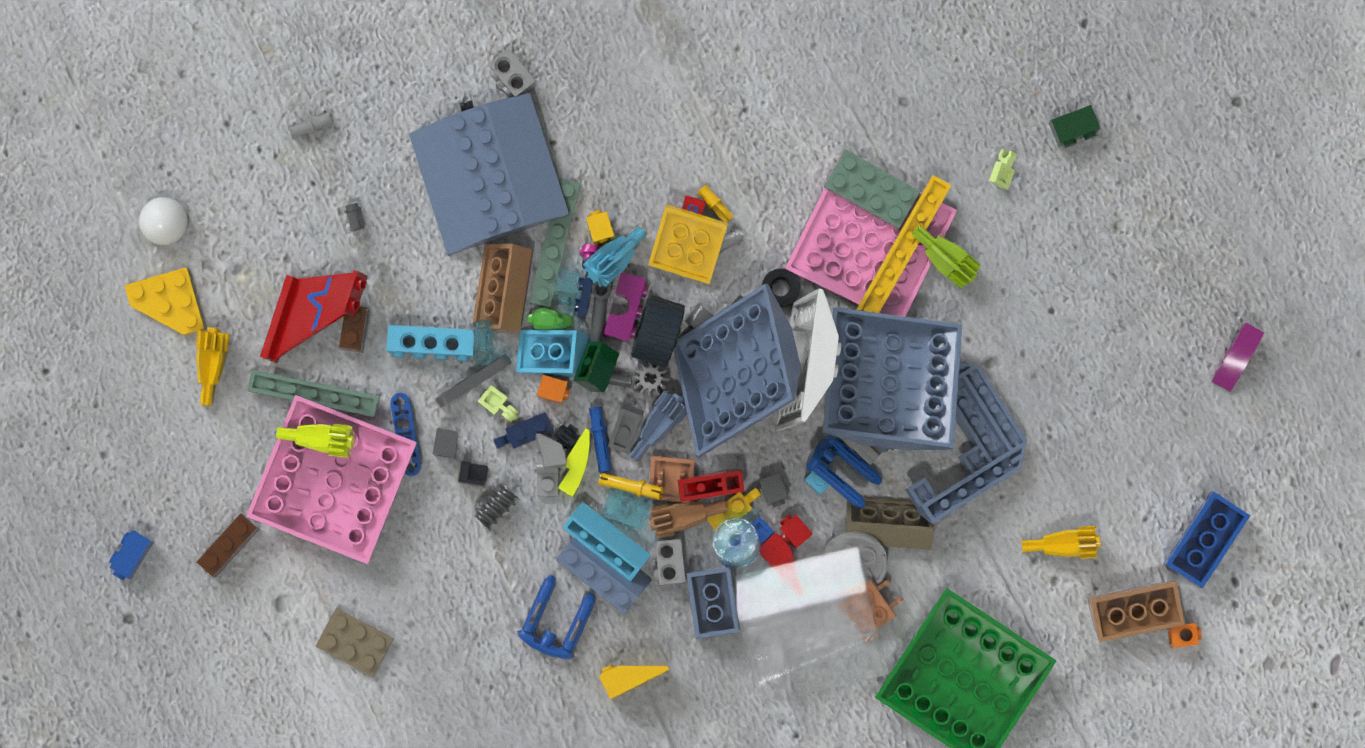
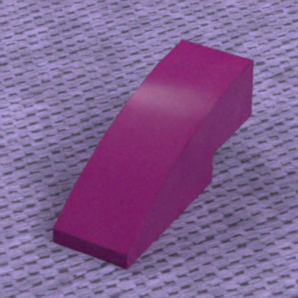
(1237, 356)

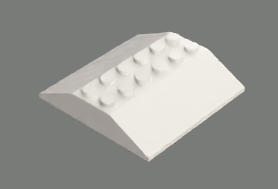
(817, 352)

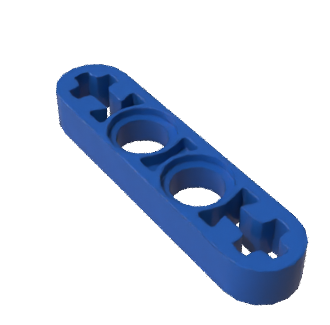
(409, 433)

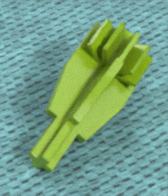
(948, 258)

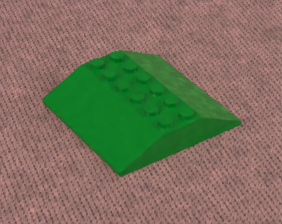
(964, 676)

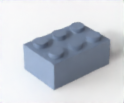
(712, 603)

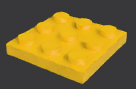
(687, 244)

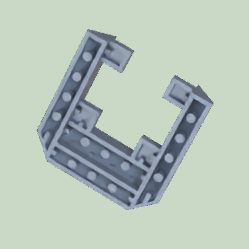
(995, 443)

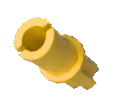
(715, 204)

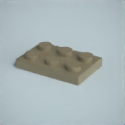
(354, 642)

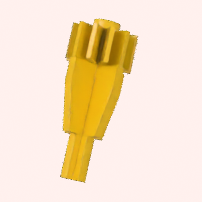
(210, 359)
(1067, 543)

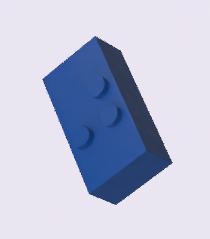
(1206, 539)

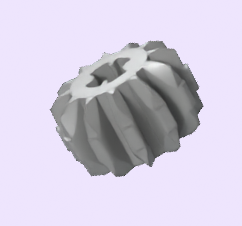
(648, 386)

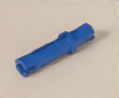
(599, 429)

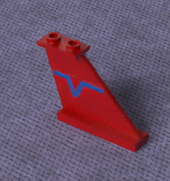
(309, 307)

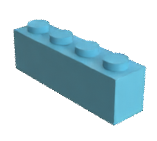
(606, 541)

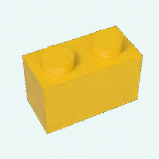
(599, 228)

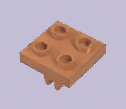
(666, 473)

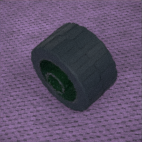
(658, 331)

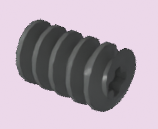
(495, 505)

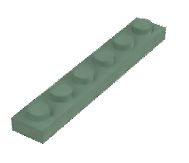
(554, 248)
(325, 395)

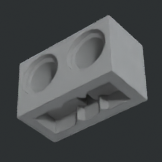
(516, 72)
(674, 562)

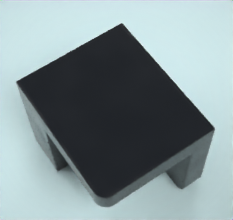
(472, 474)

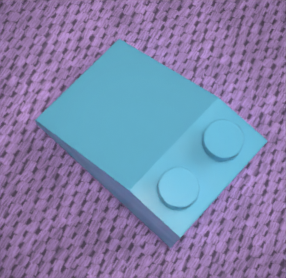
(550, 352)

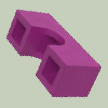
(622, 326)

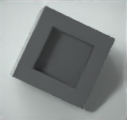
(445, 443)

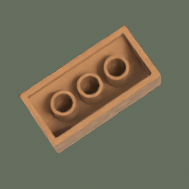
(503, 286)
(1136, 610)

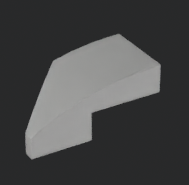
(551, 452)

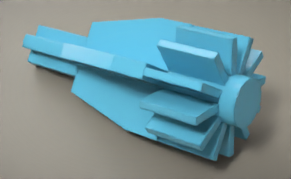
(613, 258)

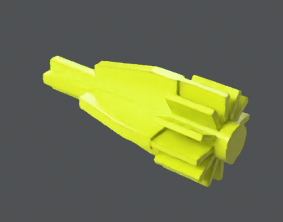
(334, 439)

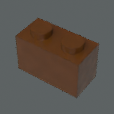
(354, 331)

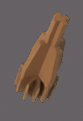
(682, 516)

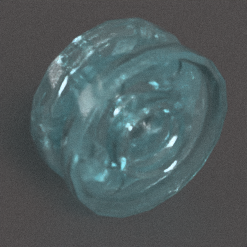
(730, 531)

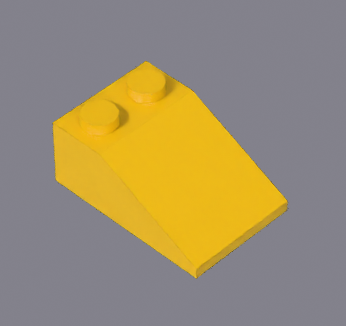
(624, 678)

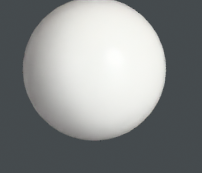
(163, 221)

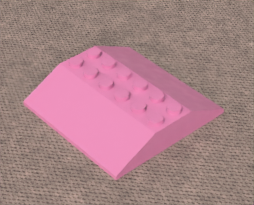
(330, 497)

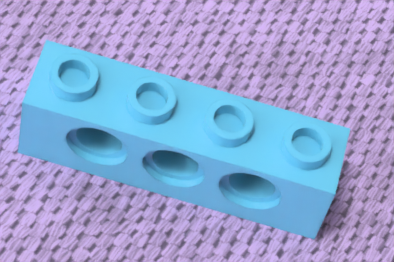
(398, 334)

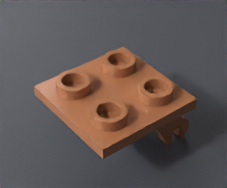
(882, 611)

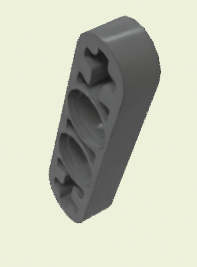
(473, 380)

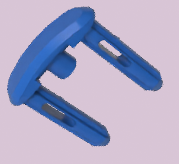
(821, 452)
(545, 645)

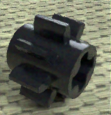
(567, 436)

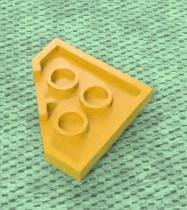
(168, 300)

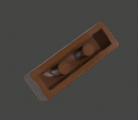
(228, 545)

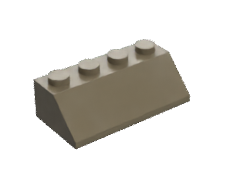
(891, 523)

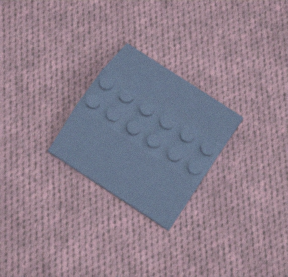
(488, 173)
(737, 369)
(894, 381)

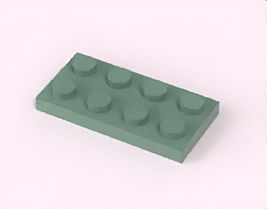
(871, 189)

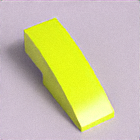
(576, 464)

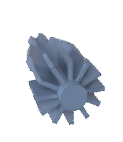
(660, 422)

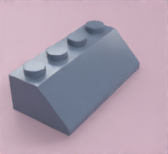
(601, 576)

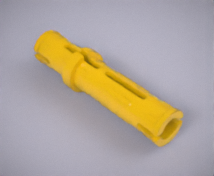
(639, 488)

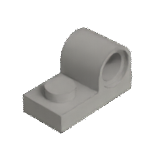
(546, 480)

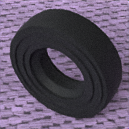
(790, 278)

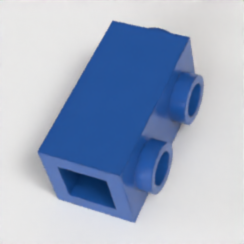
(130, 555)

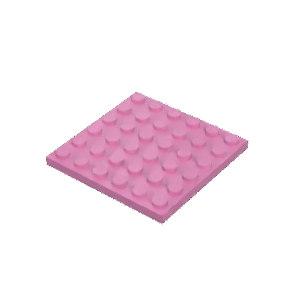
(848, 245)

